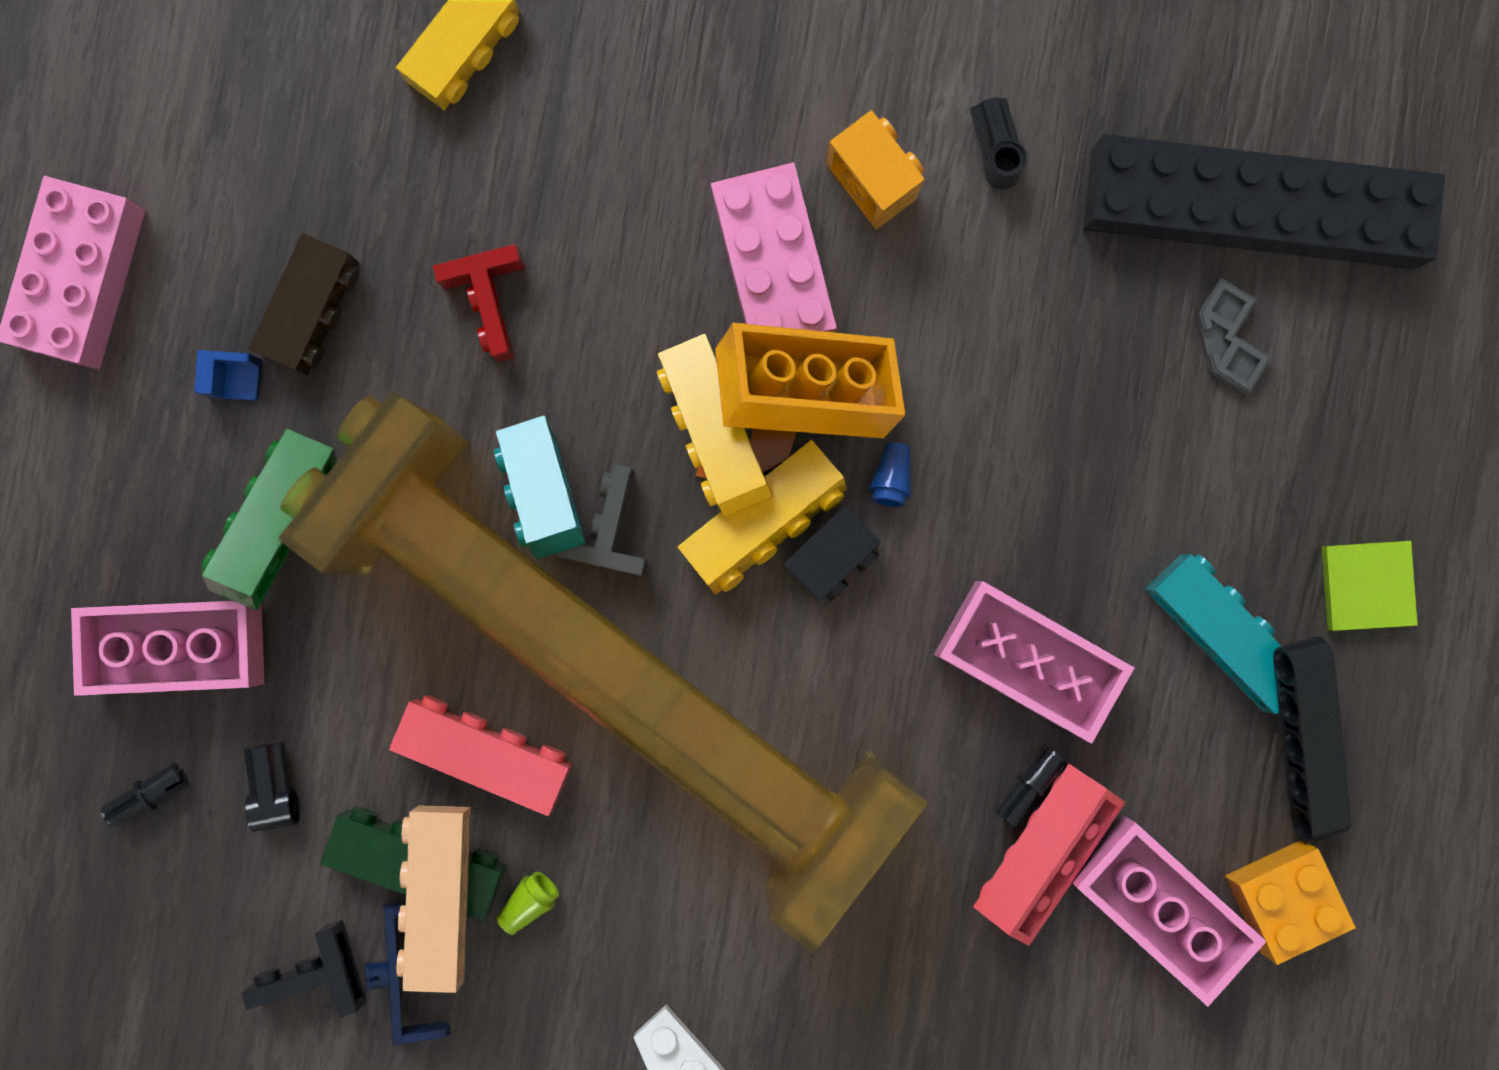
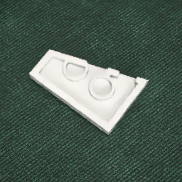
(670, 1045)

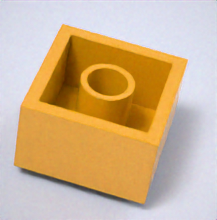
(875, 168)
(1290, 901)

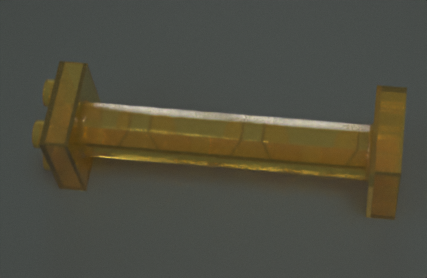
(388, 506)

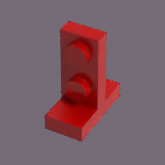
(483, 296)

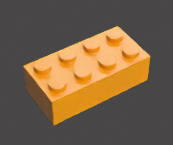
(808, 381)

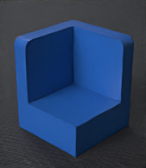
(227, 375)

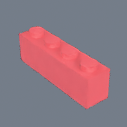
(481, 755)
(1048, 854)

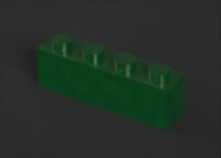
(375, 852)

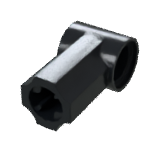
(998, 140)
(271, 799)

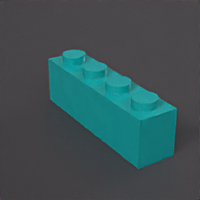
(1220, 625)

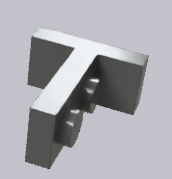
(607, 527)

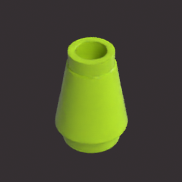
(528, 902)

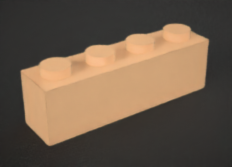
(434, 898)

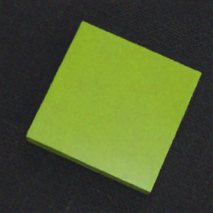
(1369, 585)

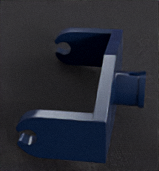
(385, 975)

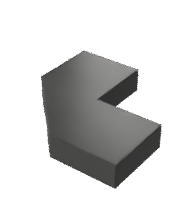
(1226, 354)

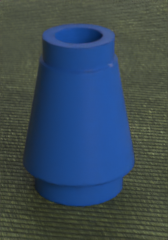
(892, 477)

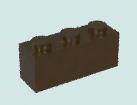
(305, 304)

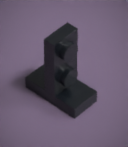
(336, 969)

